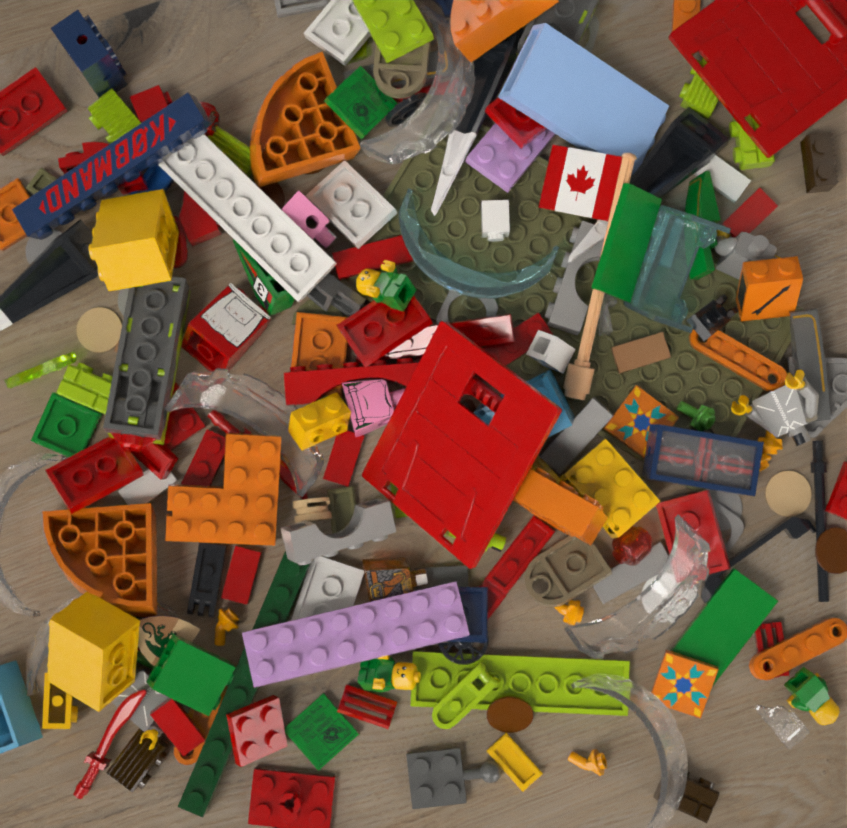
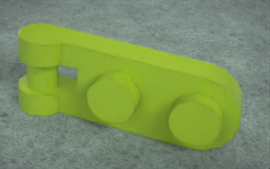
(463, 697)

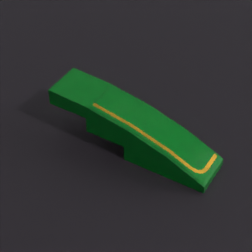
(702, 203)

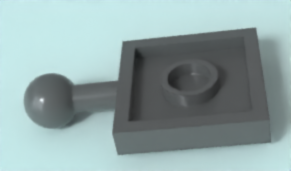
(439, 777)

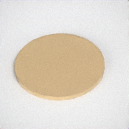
(99, 329)
(788, 493)

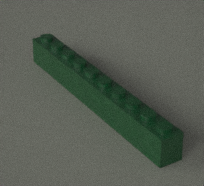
(240, 693)

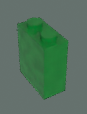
(191, 675)

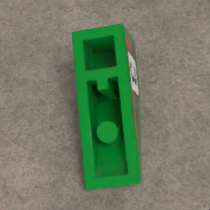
(265, 287)

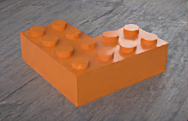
(241, 508)

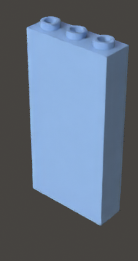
(582, 97)

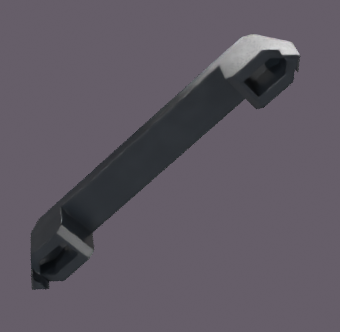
(793, 527)

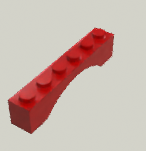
(195, 220)
(309, 386)

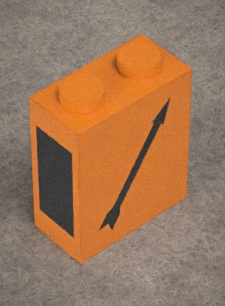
(768, 288)

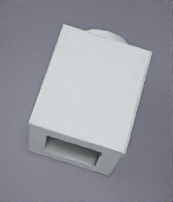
(495, 219)
(550, 351)

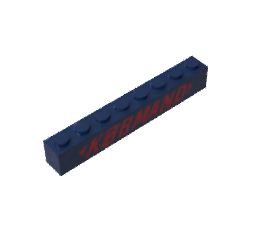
(112, 167)

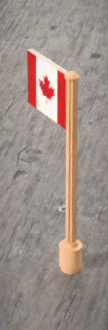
(588, 187)

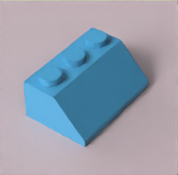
(17, 714)

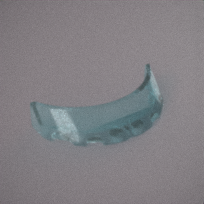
(459, 278)

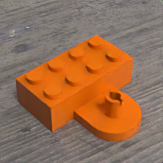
(561, 506)

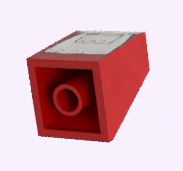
(225, 329)

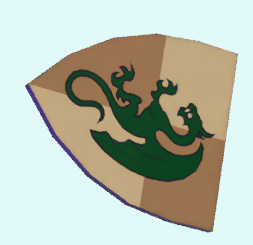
(157, 631)

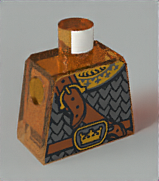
(391, 577)

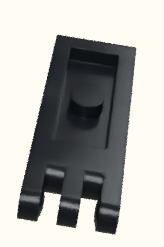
(207, 578)

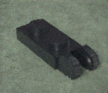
(711, 318)

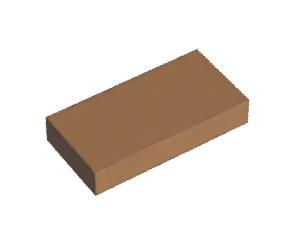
(640, 352)

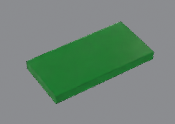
(626, 243)
(726, 622)

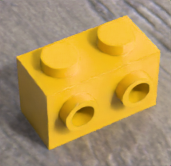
(319, 421)
(57, 708)

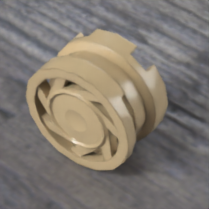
(312, 513)

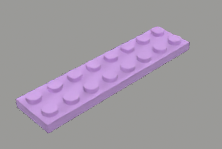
(355, 634)

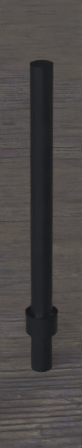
(818, 468)

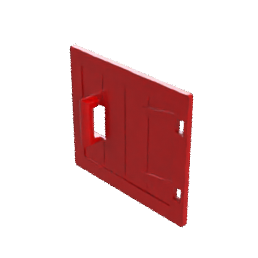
(769, 63)
(448, 461)

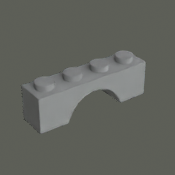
(568, 309)
(370, 521)

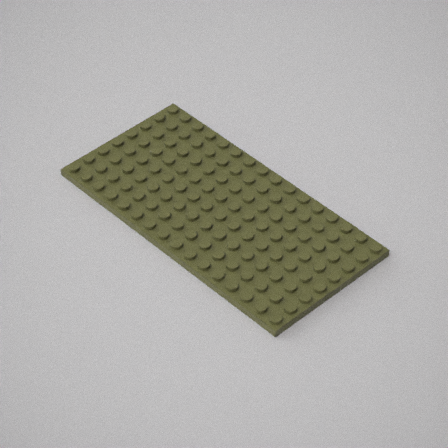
(532, 235)

